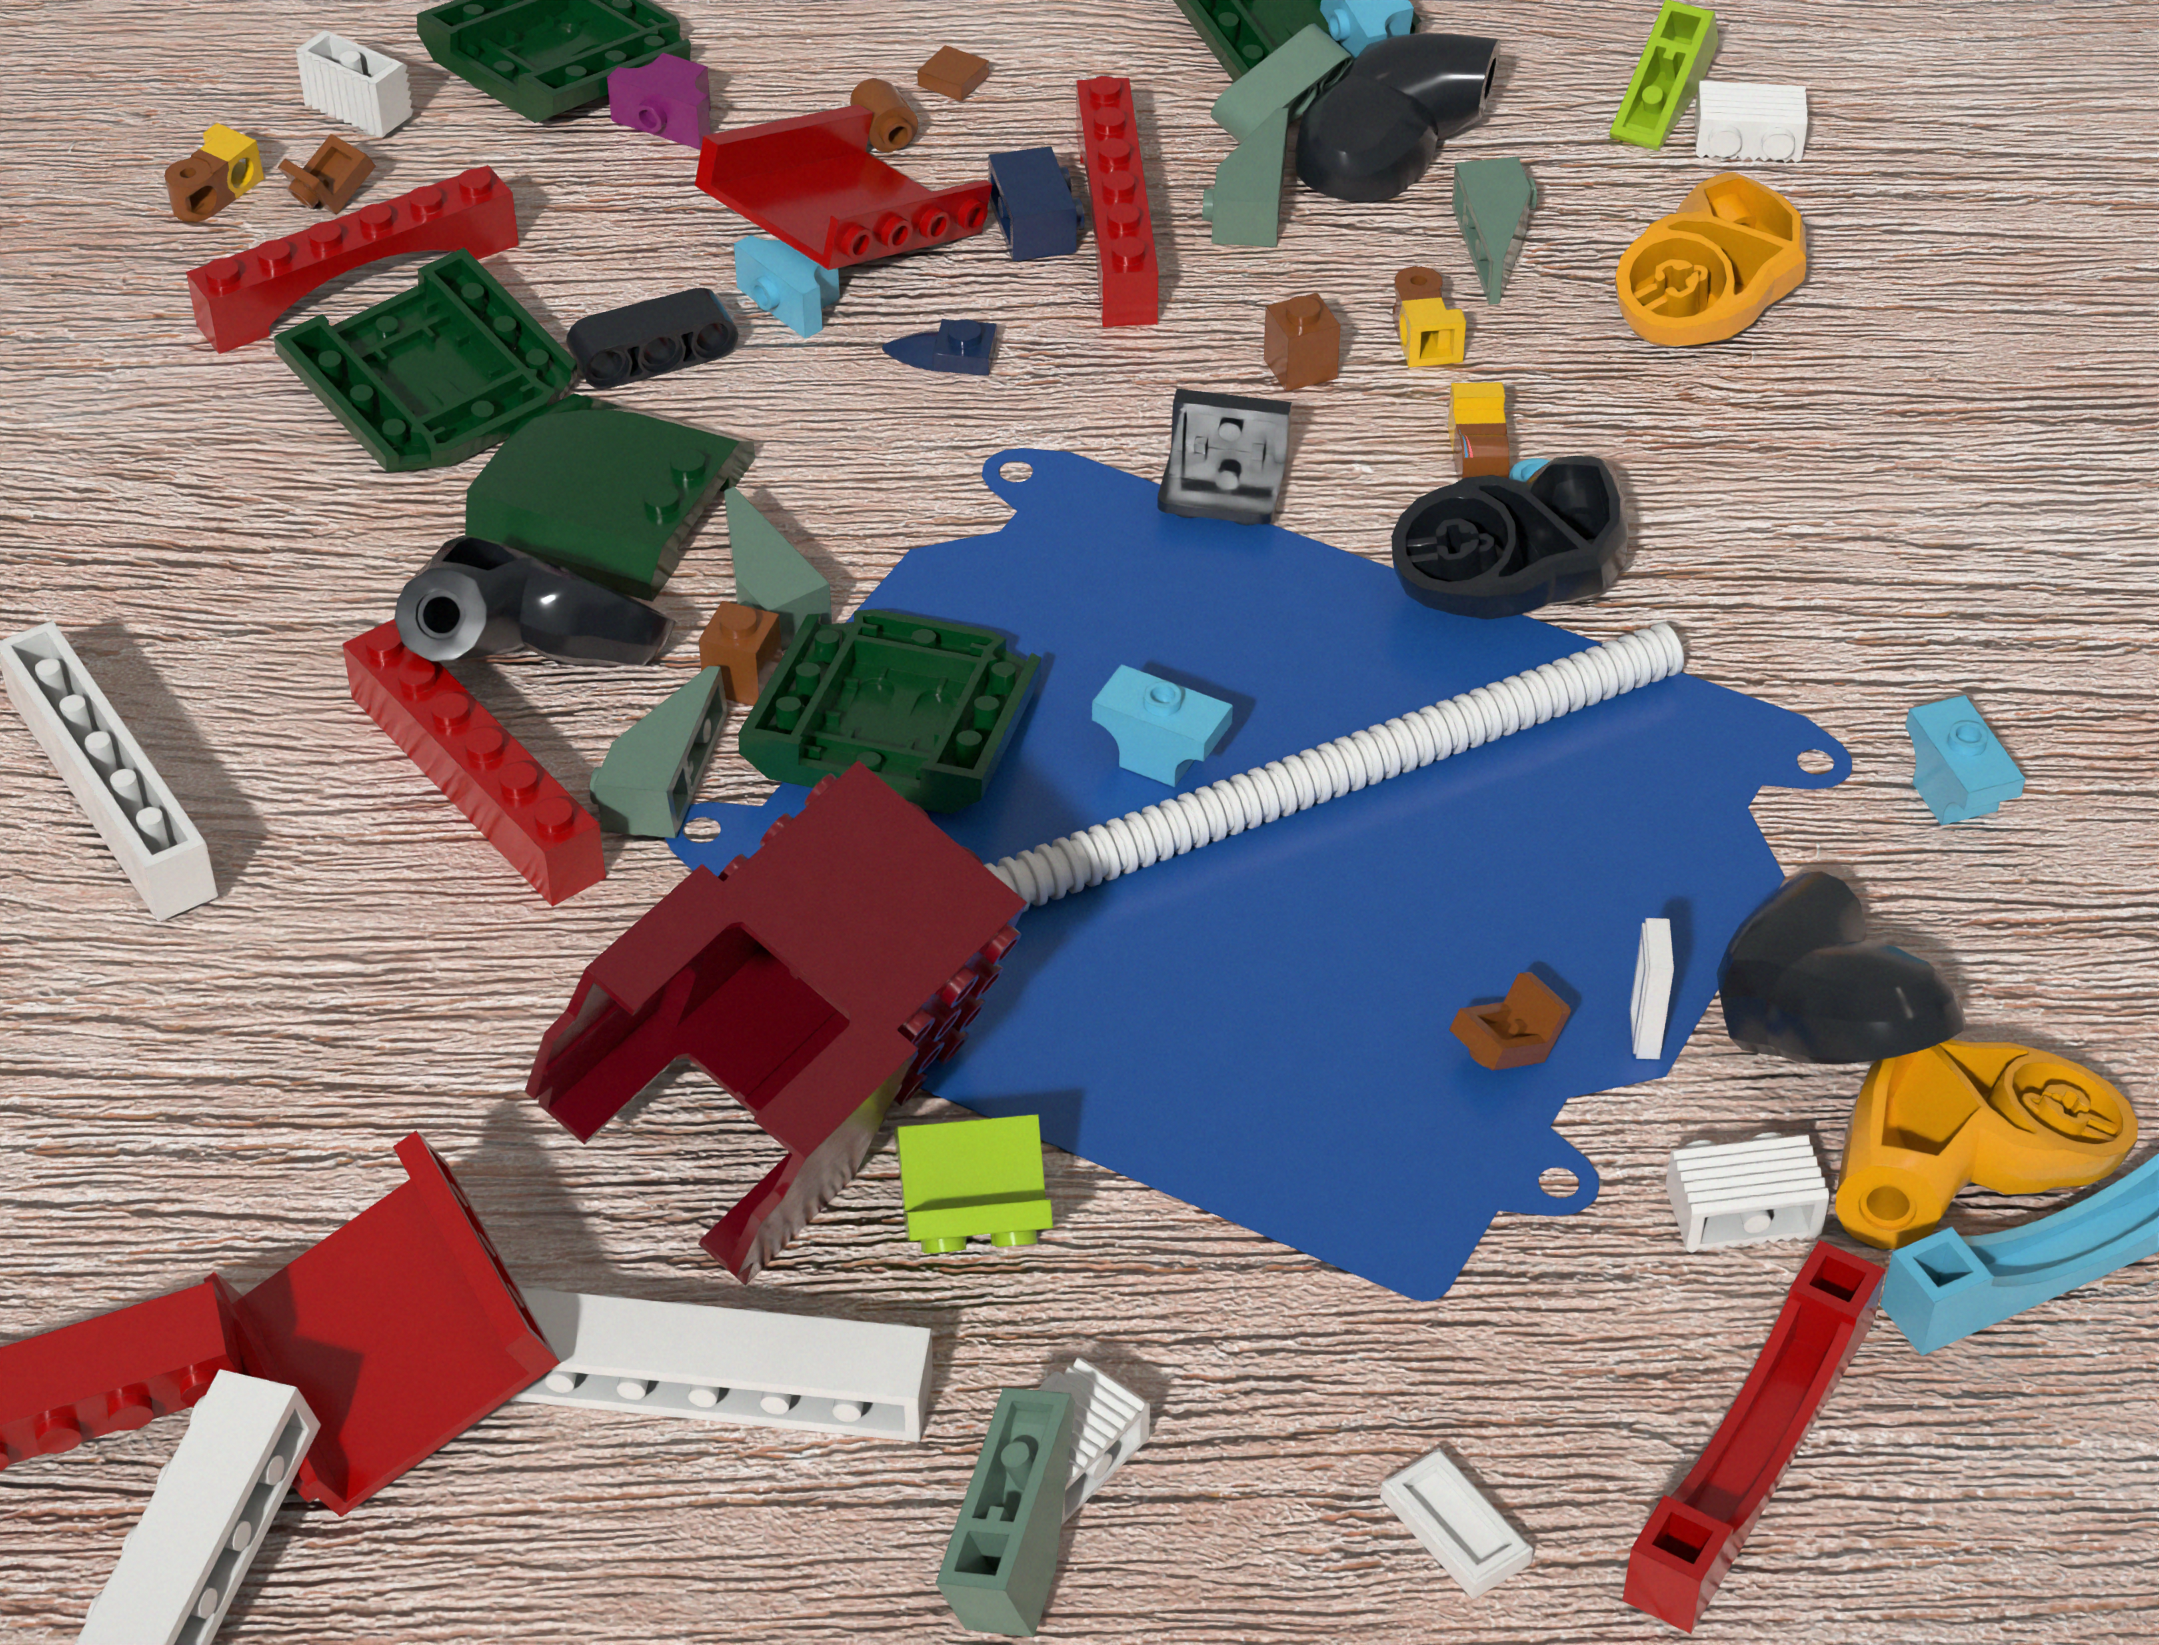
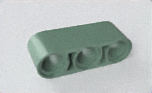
(1284, 80)

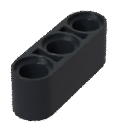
(652, 338)

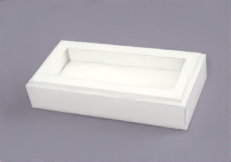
(1651, 988)
(1456, 1523)

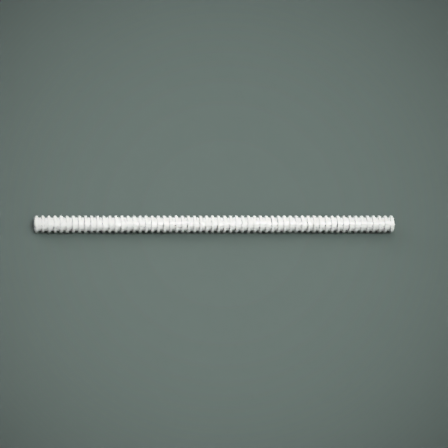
(1341, 766)

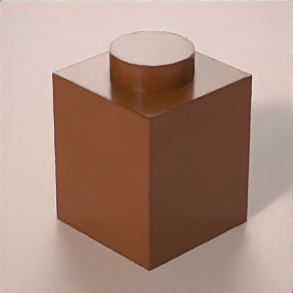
(1301, 342)
(744, 646)

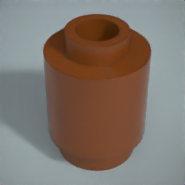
(892, 120)

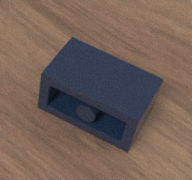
(1034, 203)

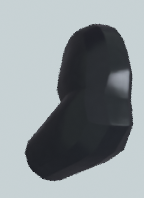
(1389, 109)
(1513, 544)
(499, 600)
(1818, 992)

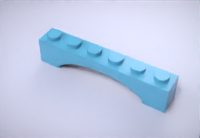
(1967, 1283)

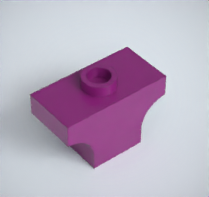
(663, 99)

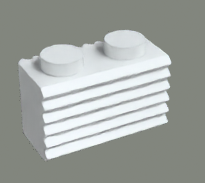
(354, 83)
(1750, 121)
(1746, 1191)
(1106, 1429)

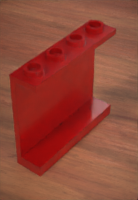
(828, 196)
(391, 1332)

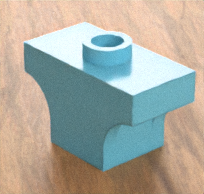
(1366, 21)
(785, 283)
(1159, 723)
(1960, 761)

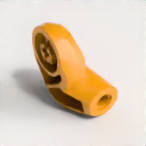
(1712, 263)
(1975, 1116)

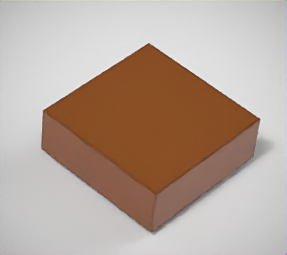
(953, 73)

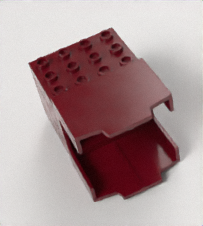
(798, 987)

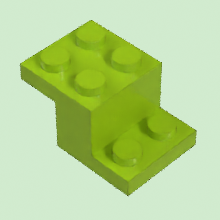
(972, 1182)

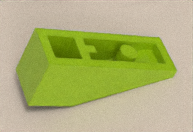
(1666, 75)

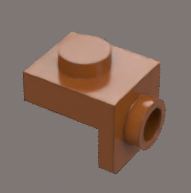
(329, 175)
(1516, 1030)

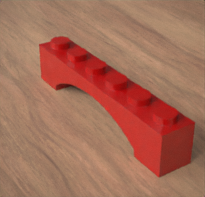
(1118, 202)
(248, 291)
(1712, 1512)

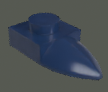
(956, 348)

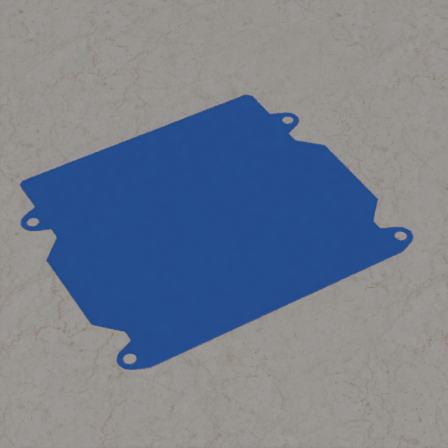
(1285, 997)

